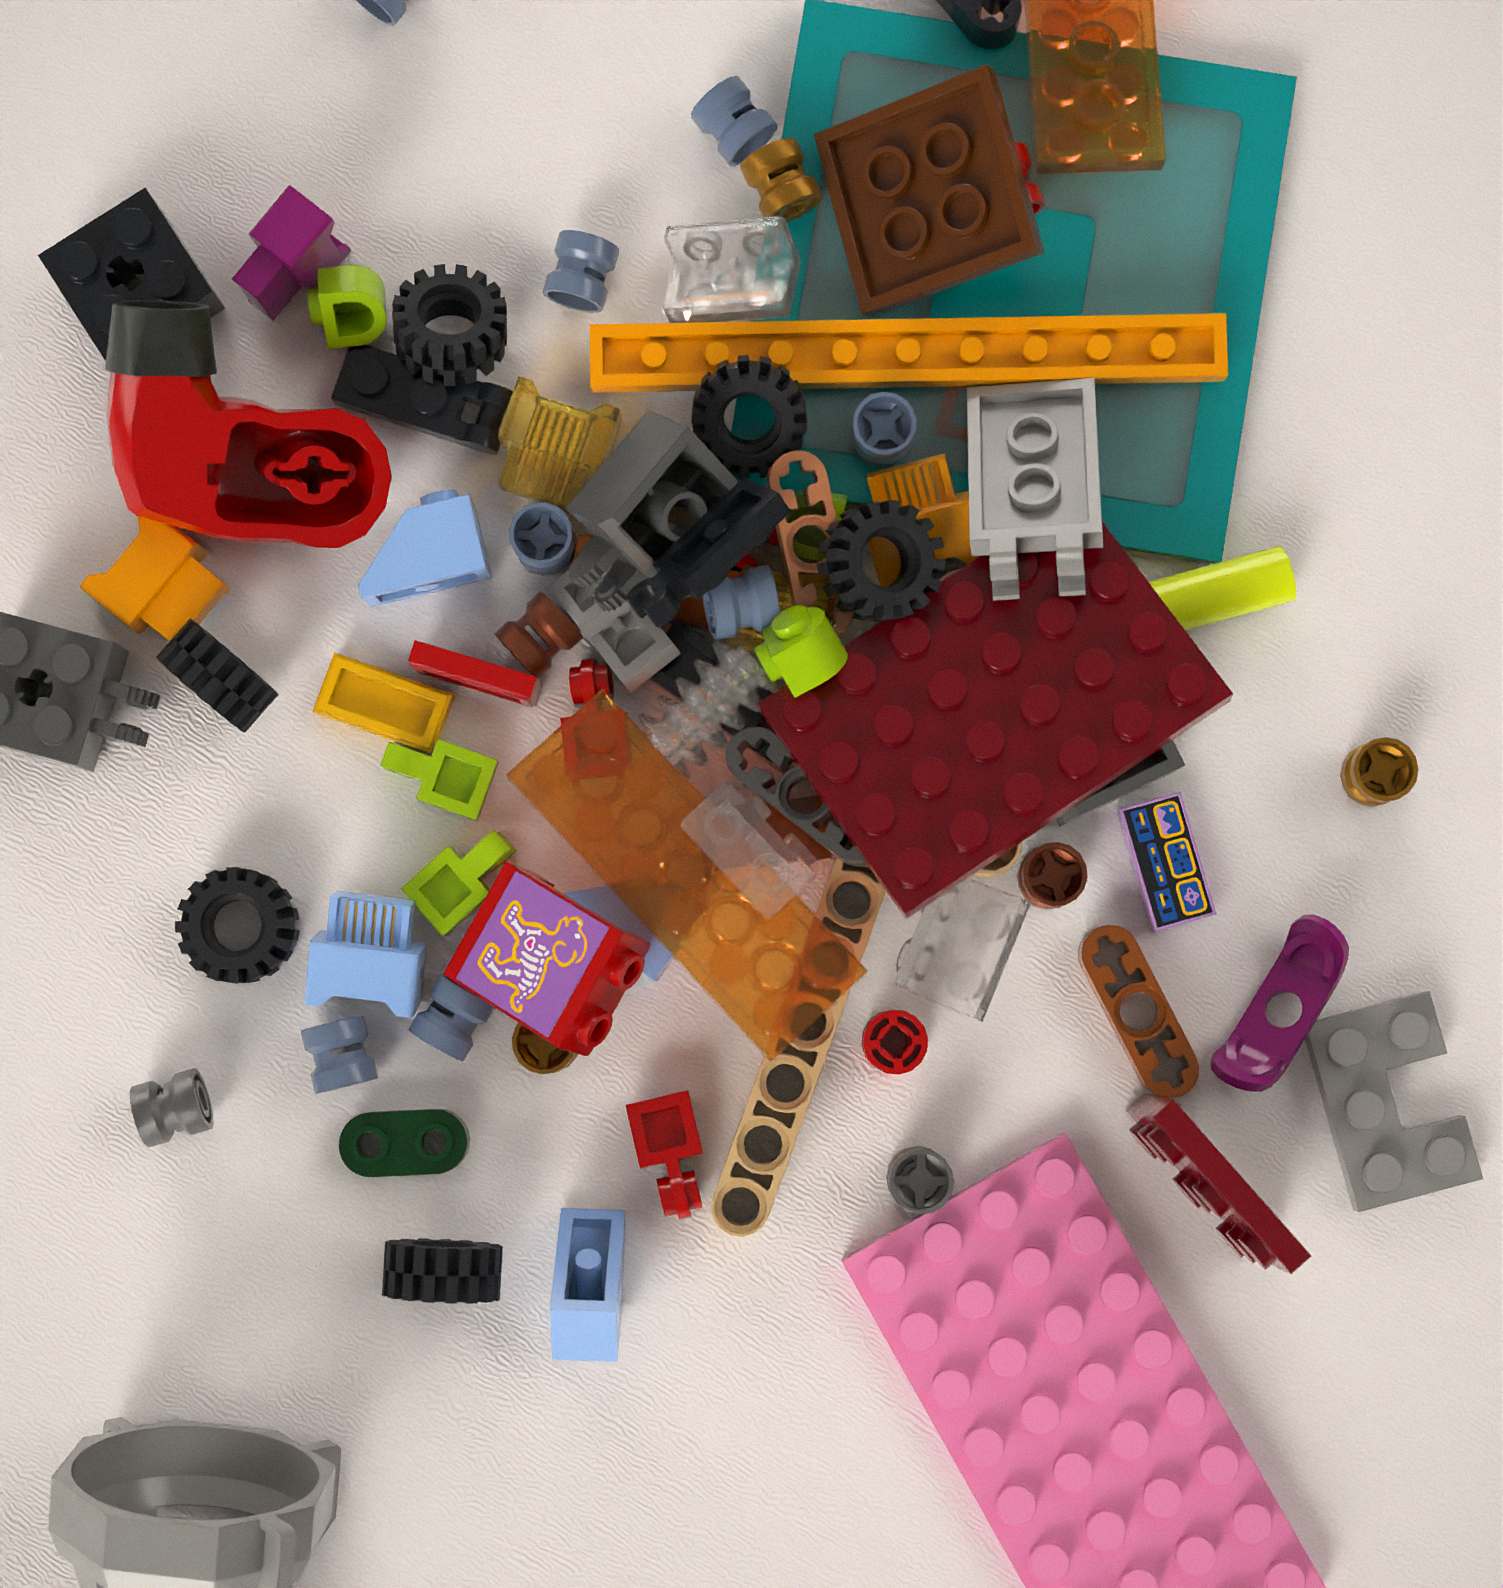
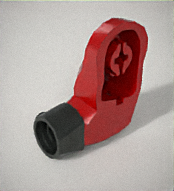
(228, 460)

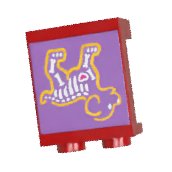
(547, 960)

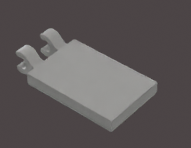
(1034, 478)

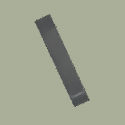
(760, 781)

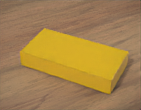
(383, 703)

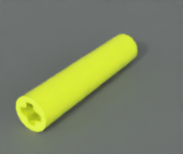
(1228, 588)

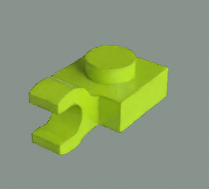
(449, 777)
(452, 886)

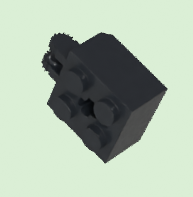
(114, 249)

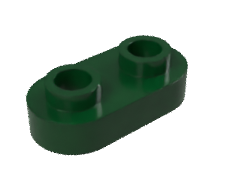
(403, 1142)

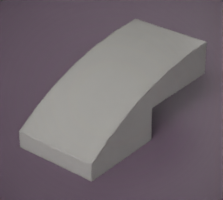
(625, 641)

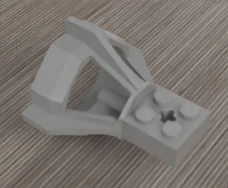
(115, 1480)

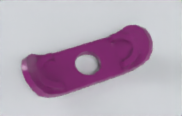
(1306, 967)

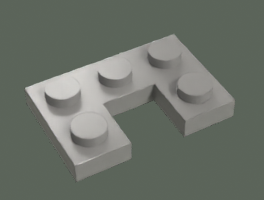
(1374, 1152)

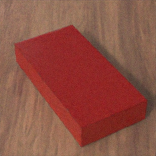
(475, 674)

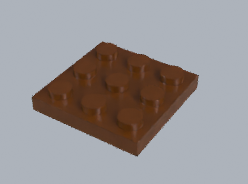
(928, 192)

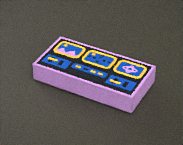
(1166, 862)

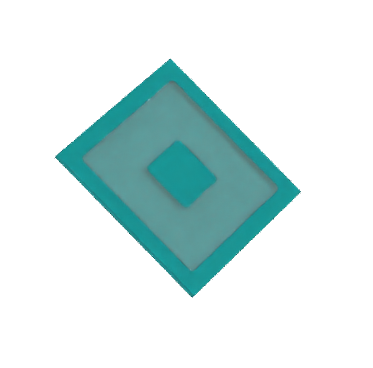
(1111, 245)

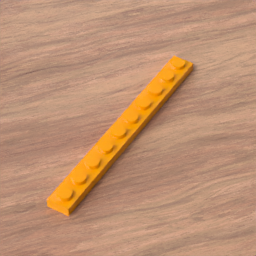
(917, 351)

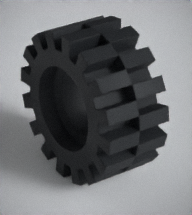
(452, 296)
(757, 379)
(916, 557)
(217, 675)
(199, 920)
(442, 1271)

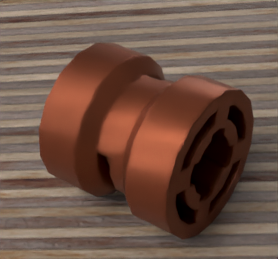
(549, 625)
(1060, 869)

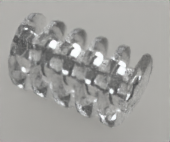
(707, 706)

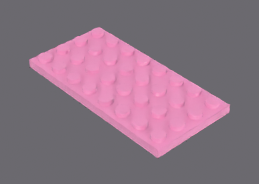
(1071, 1390)

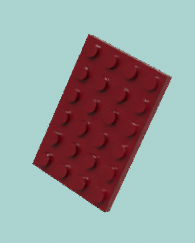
(993, 715)

